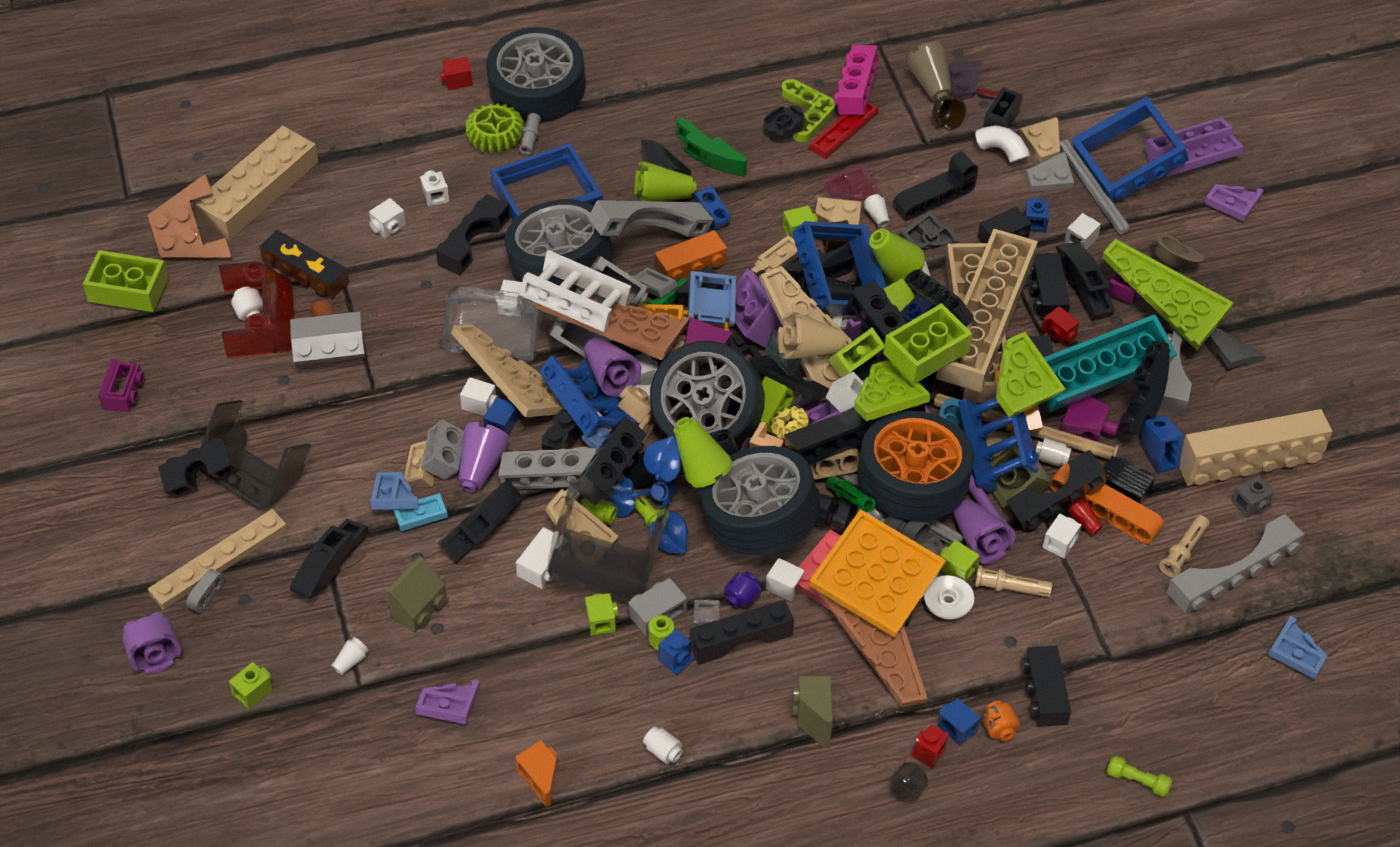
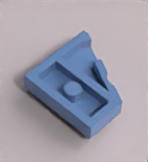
(1298, 650)

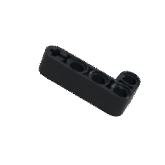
(939, 190)

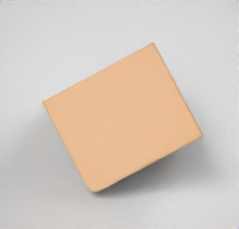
(761, 438)

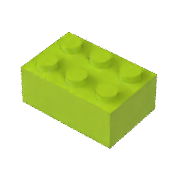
(125, 281)
(927, 343)

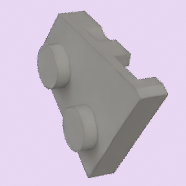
(1050, 174)

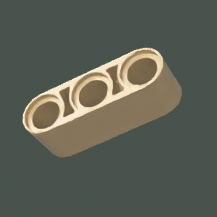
(837, 464)

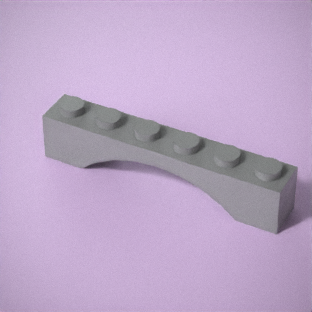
(683, 217)
(1178, 384)
(1197, 586)

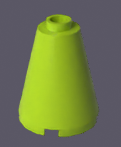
(662, 184)
(895, 254)
(700, 453)

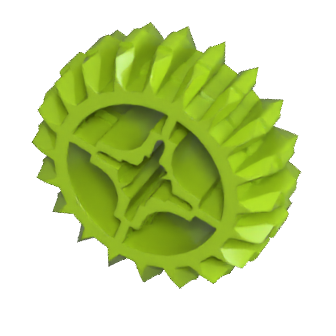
(494, 128)

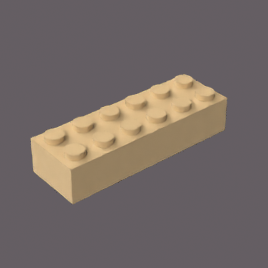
(256, 182)
(1254, 447)

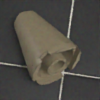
(931, 69)

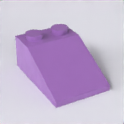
(754, 310)

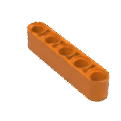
(1117, 509)

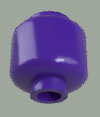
(742, 590)

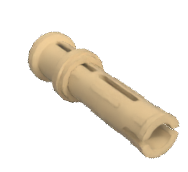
(1180, 553)
(1000, 581)

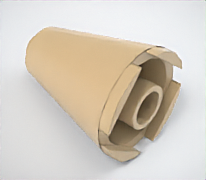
(808, 337)

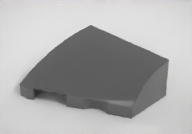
(929, 232)
(1232, 350)

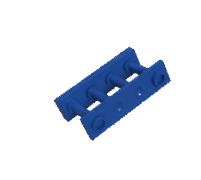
(574, 401)
(977, 434)

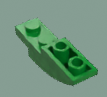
(712, 153)

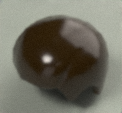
(949, 111)

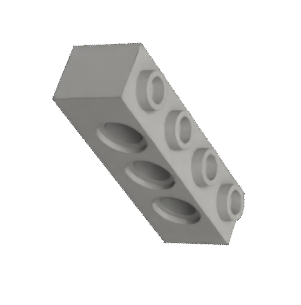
(544, 467)

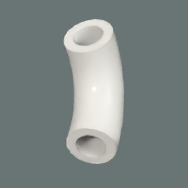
(1002, 138)

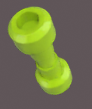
(1159, 784)

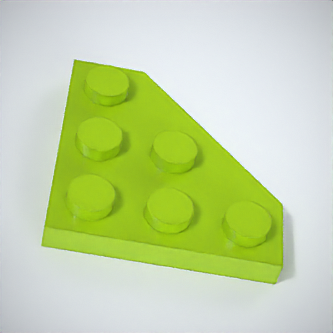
(1024, 377)
(888, 392)

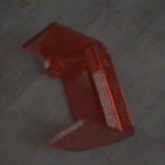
(264, 331)

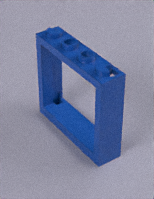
(1114, 126)
(539, 164)
(864, 257)

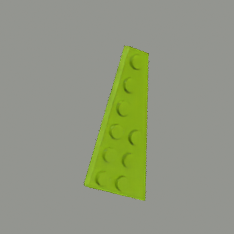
(1179, 300)

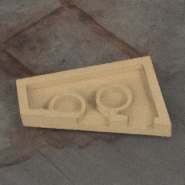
(580, 519)

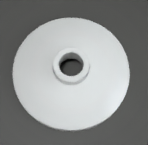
(953, 590)

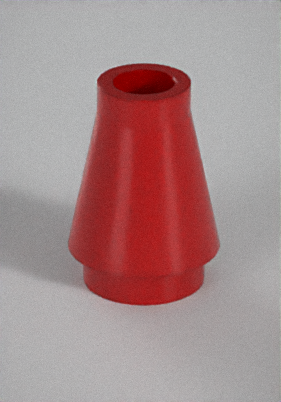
(1084, 515)

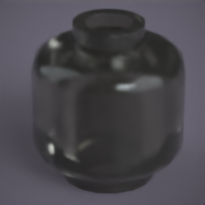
(908, 782)

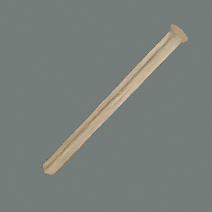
(1071, 441)

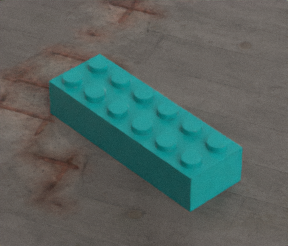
(1103, 360)

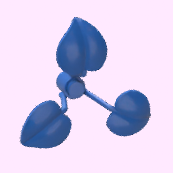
(664, 461)

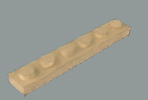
(218, 558)

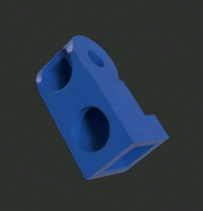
(714, 207)

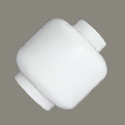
(247, 302)

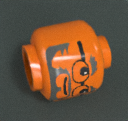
(1000, 720)

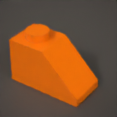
(539, 770)

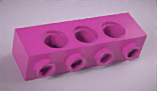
(857, 79)

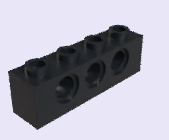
(871, 296)
(610, 460)

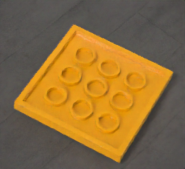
(877, 573)

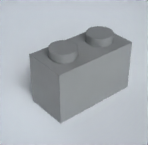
(661, 599)

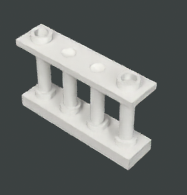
(570, 303)

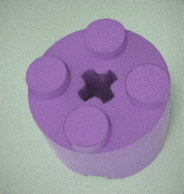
(151, 643)

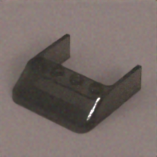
(601, 563)

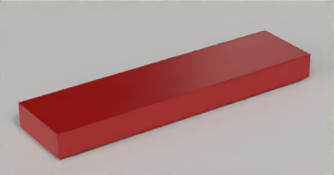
(841, 131)

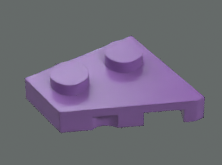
(1233, 200)
(448, 701)

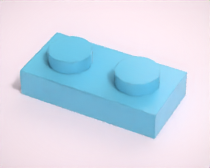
(429, 510)

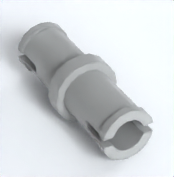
(529, 134)

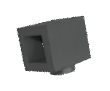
(1253, 496)

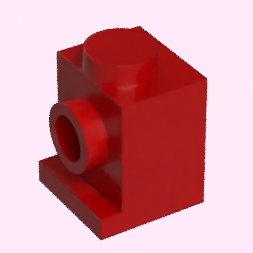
(1060, 326)
(930, 746)

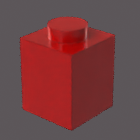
(456, 73)

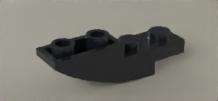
(834, 263)
(1088, 277)
(1151, 380)
(481, 521)
(325, 557)

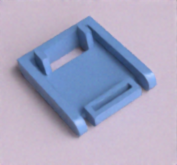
(712, 305)

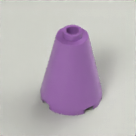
(611, 366)
(480, 454)
(983, 531)

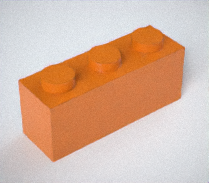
(691, 256)

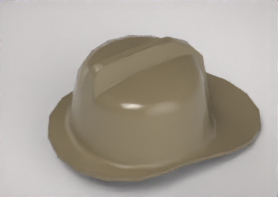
(1173, 253)

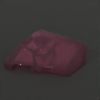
(851, 184)

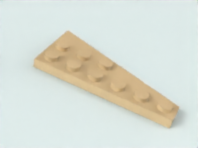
(788, 297)
(516, 379)

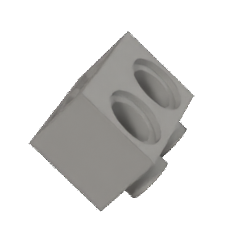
(443, 450)

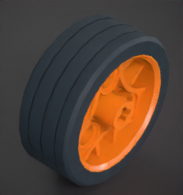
(915, 465)

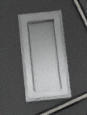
(656, 282)

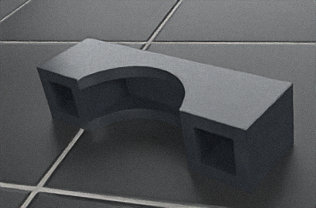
(487, 216)
(1033, 508)
(715, 638)

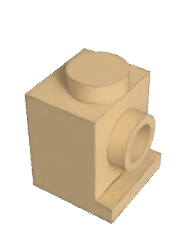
(635, 402)

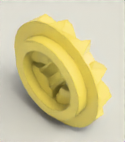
(799, 421)

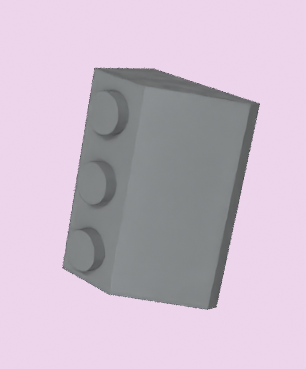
(327, 338)

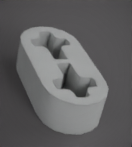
(205, 590)

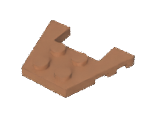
(177, 227)

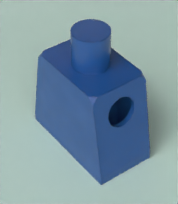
(1162, 443)

